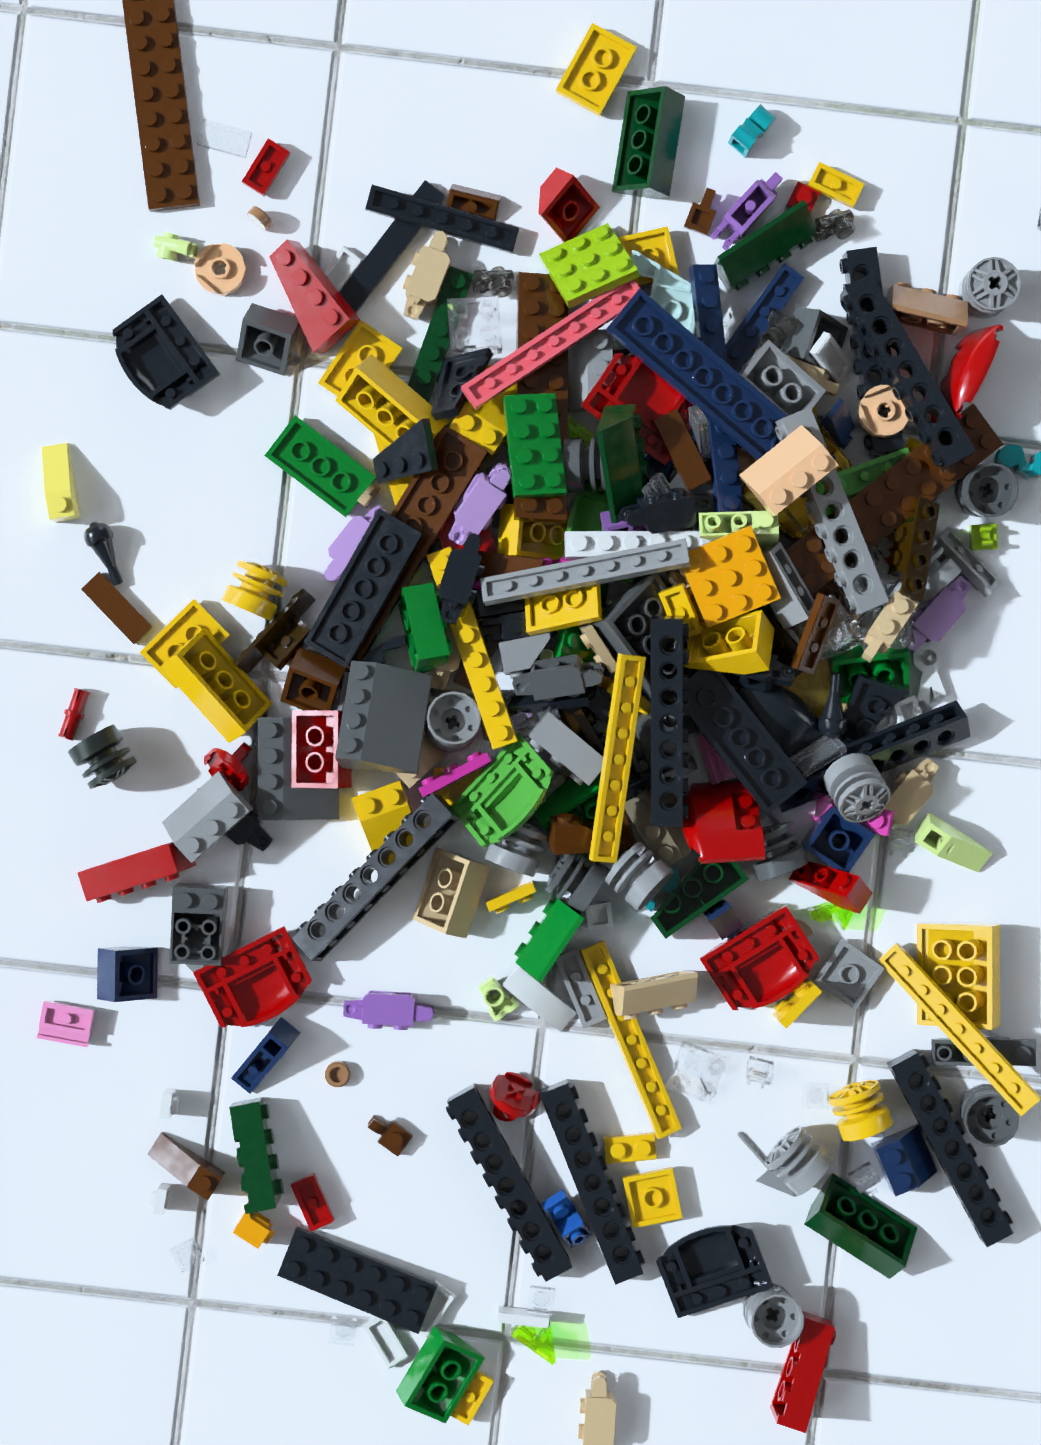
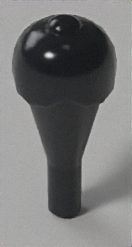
(99, 538)
(832, 721)

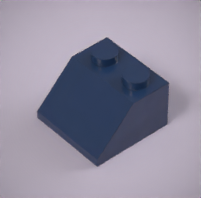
(837, 840)
(127, 973)
(904, 1160)

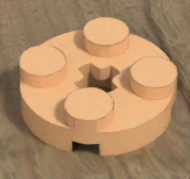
(218, 254)
(876, 424)

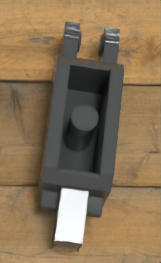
(558, 678)

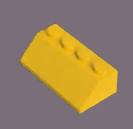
(385, 402)
(216, 685)

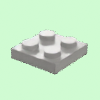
(848, 974)

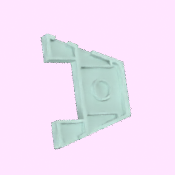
(667, 290)

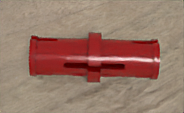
(74, 714)

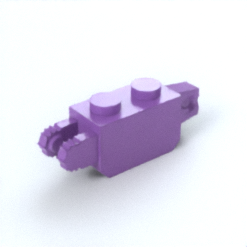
(748, 209)
(387, 1008)

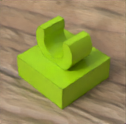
(983, 537)

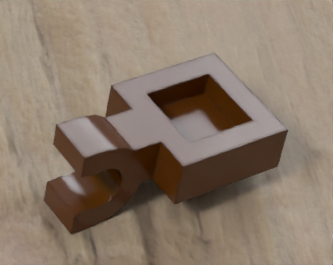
(700, 215)
(392, 1137)

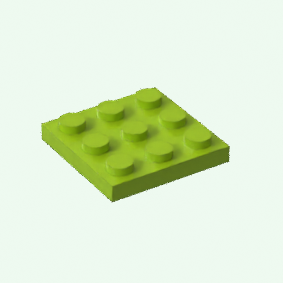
(589, 265)

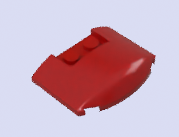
(969, 367)
(633, 382)
(723, 823)
(761, 961)
(255, 981)

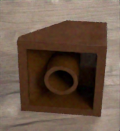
(312, 681)

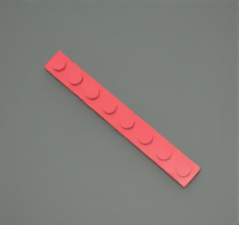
(548, 345)

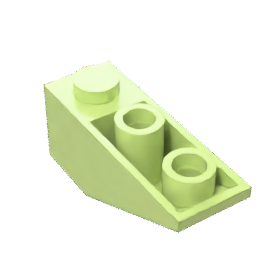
(718, 524)
(950, 843)

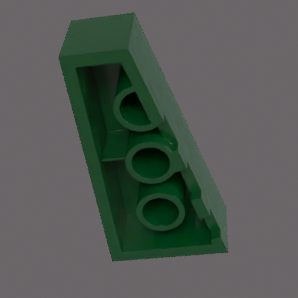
(696, 893)
(256, 1154)

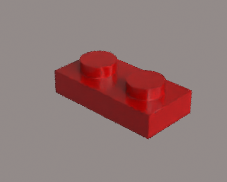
(266, 167)
(312, 1202)

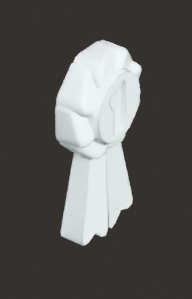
(928, 660)

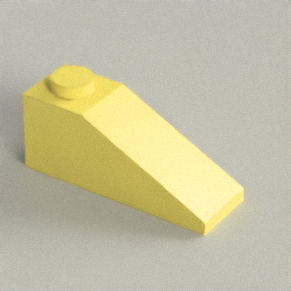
(59, 483)

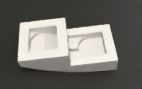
(903, 710)

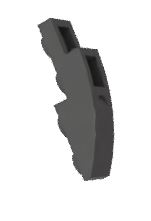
(1016, 1051)

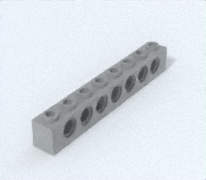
(843, 520)

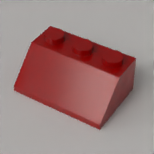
(314, 750)

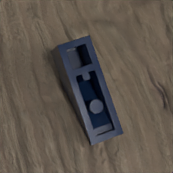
(265, 1055)

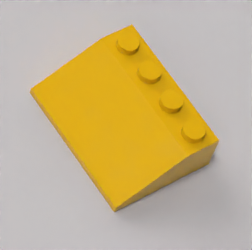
(965, 966)

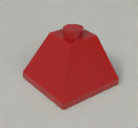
(565, 204)

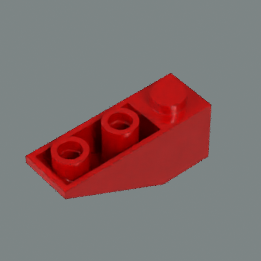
(833, 885)

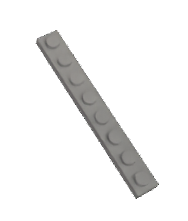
(585, 572)

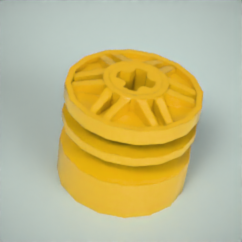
(255, 589)
(862, 1114)

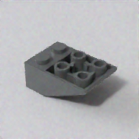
(198, 924)

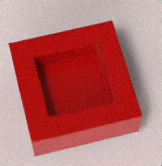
(803, 192)

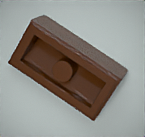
(474, 201)

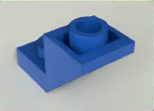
(566, 1218)

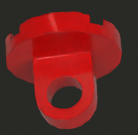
(230, 765)
(513, 1096)

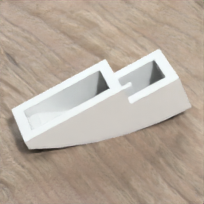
(539, 998)

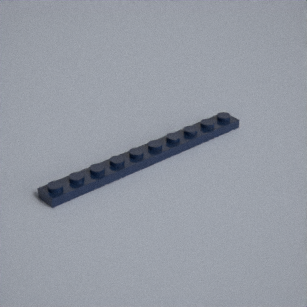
(751, 328)
(711, 332)

